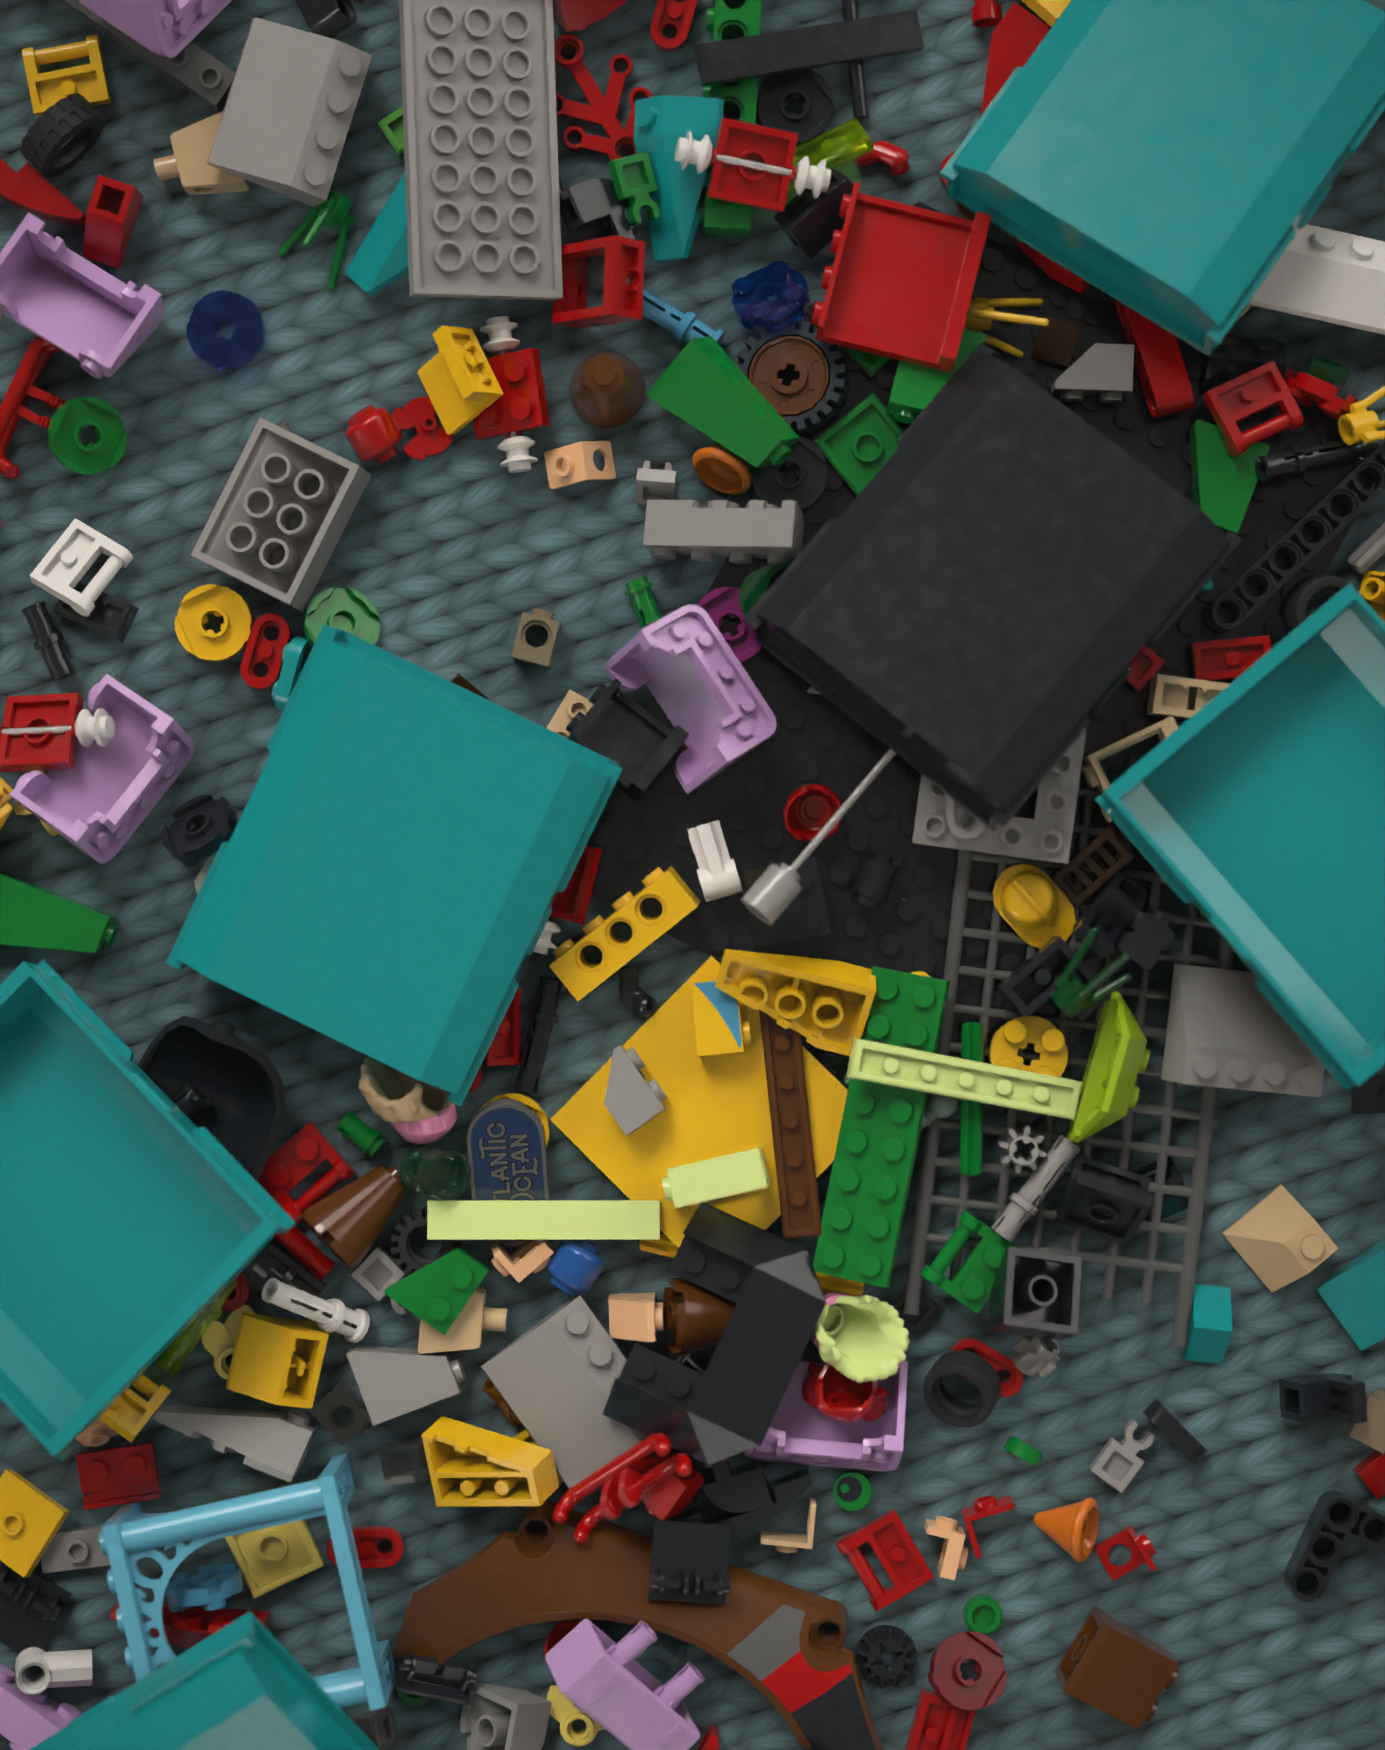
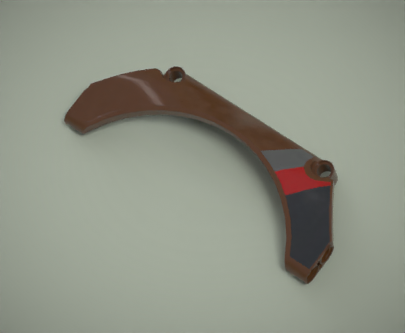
(762, 1630)

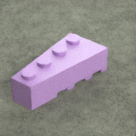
(28, 1717)

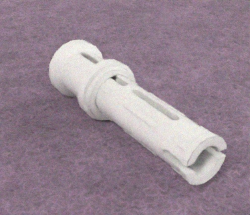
(341, 1321)

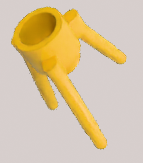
(982, 313)
(1362, 424)

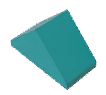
(1209, 1324)

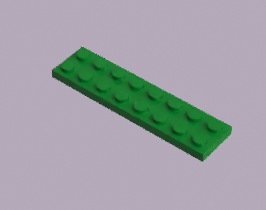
(879, 1137)

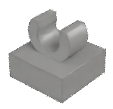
(655, 483)

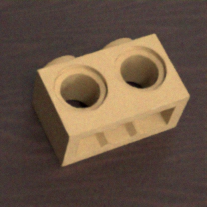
(1180, 696)

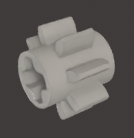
(1011, 1147)
(1035, 1355)

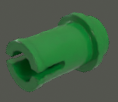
(643, 601)
(361, 1134)

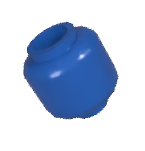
(575, 1266)

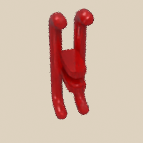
(18, 395)
(621, 1484)

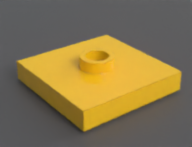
(26, 1522)

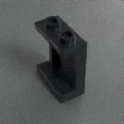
(627, 735)

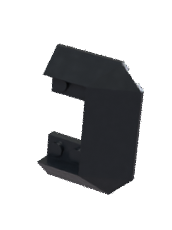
(756, 1356)

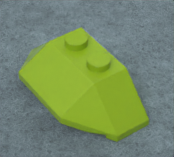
(1110, 1070)

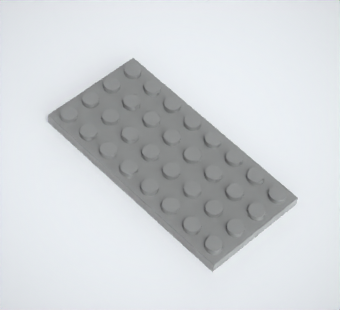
(481, 149)

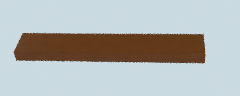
(791, 1130)

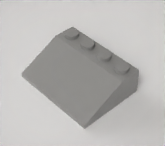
(289, 110)
(281, 514)
(1233, 1037)
(559, 1387)

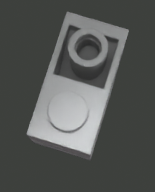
(1100, 372)
(629, 1094)

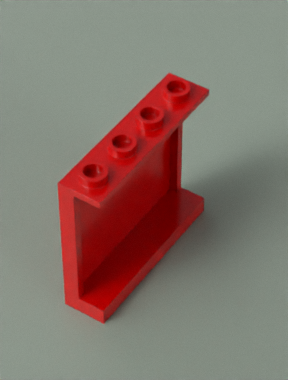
(900, 280)

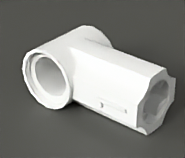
(716, 869)
(59, 1669)

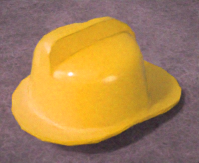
(1033, 905)

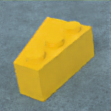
(485, 1467)

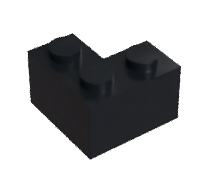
(1033, 980)

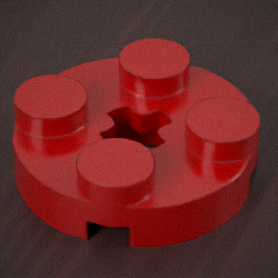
(1309, 390)

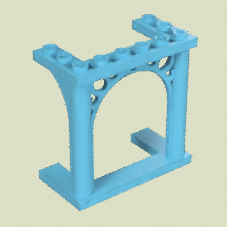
(137, 1534)

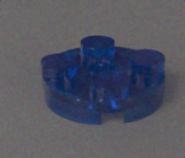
(776, 280)
(246, 339)

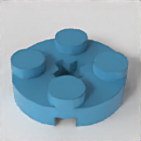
(206, 1588)

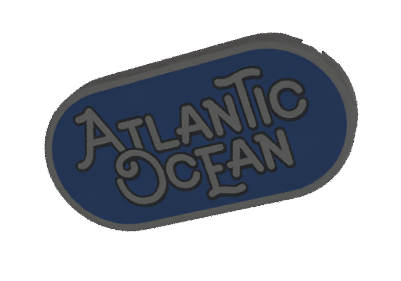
(507, 1155)

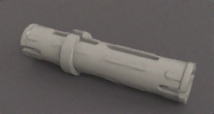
(1036, 1187)

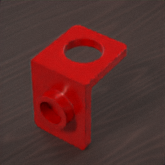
(982, 1508)
(1140, 1550)

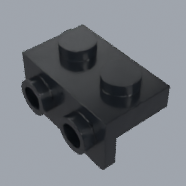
(1239, 356)

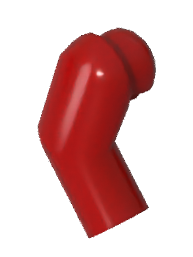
(888, 154)

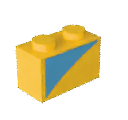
(717, 1020)

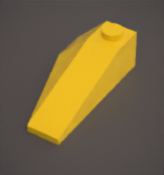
(810, 995)

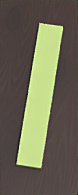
(964, 1079)
(543, 1220)

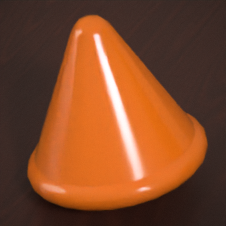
(722, 469)
(1072, 1527)

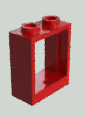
(620, 301)

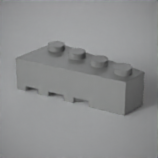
(724, 530)

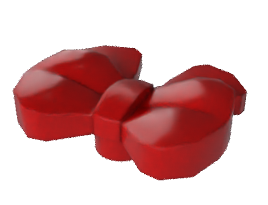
(431, 438)

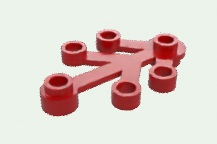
(602, 110)

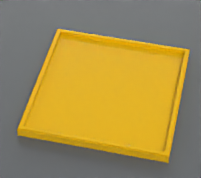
(712, 1111)

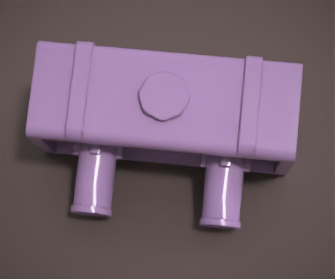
(622, 1693)

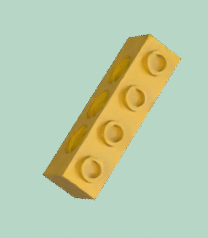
(582, 976)

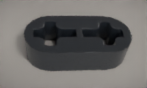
(1174, 1431)

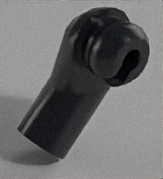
(632, 996)

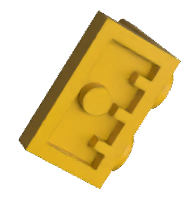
(459, 378)

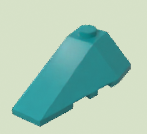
(656, 131)
(385, 249)

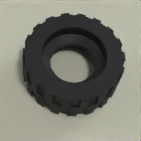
(62, 135)

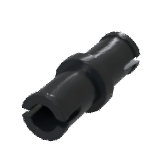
(48, 640)

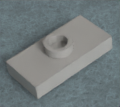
(74, 1550)

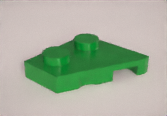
(439, 1288)

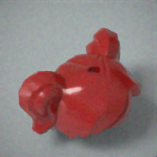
(841, 1397)

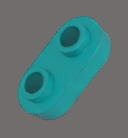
(293, 658)

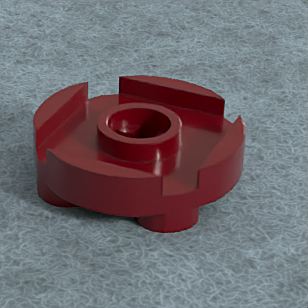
(946, 1672)

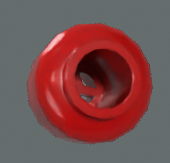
(373, 434)

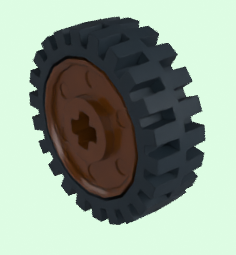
(818, 365)

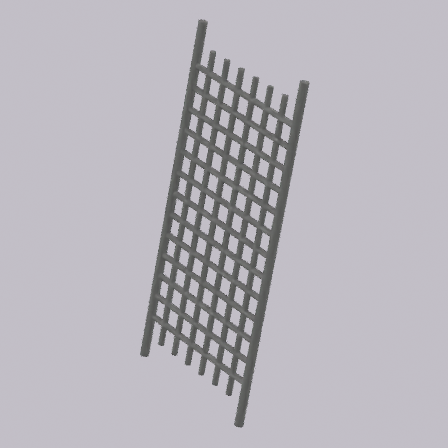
(1204, 1115)

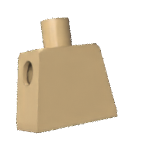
(189, 161)
(467, 1328)

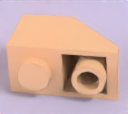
(635, 1316)

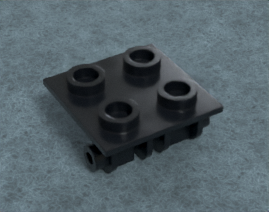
(689, 1562)
(28, 1608)

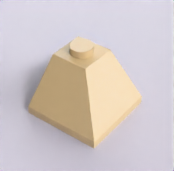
(1279, 1240)

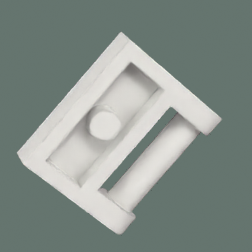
(70, 561)

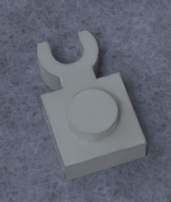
(378, 1273)
(1118, 1461)

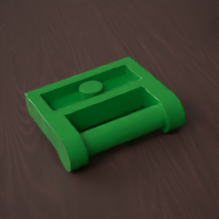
(977, 1274)

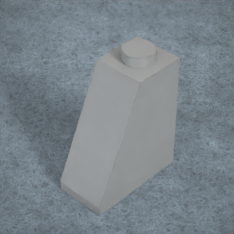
(402, 1379)

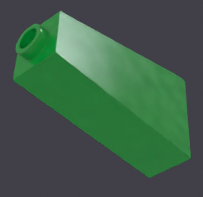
(723, 404)
(49, 920)

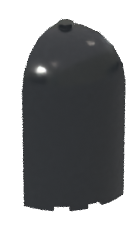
(232, 1074)

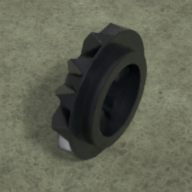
(895, 1641)

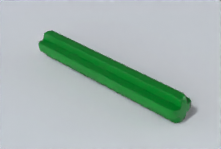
(971, 1110)

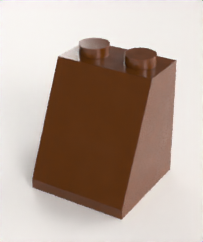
(1116, 1669)

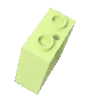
(716, 1178)

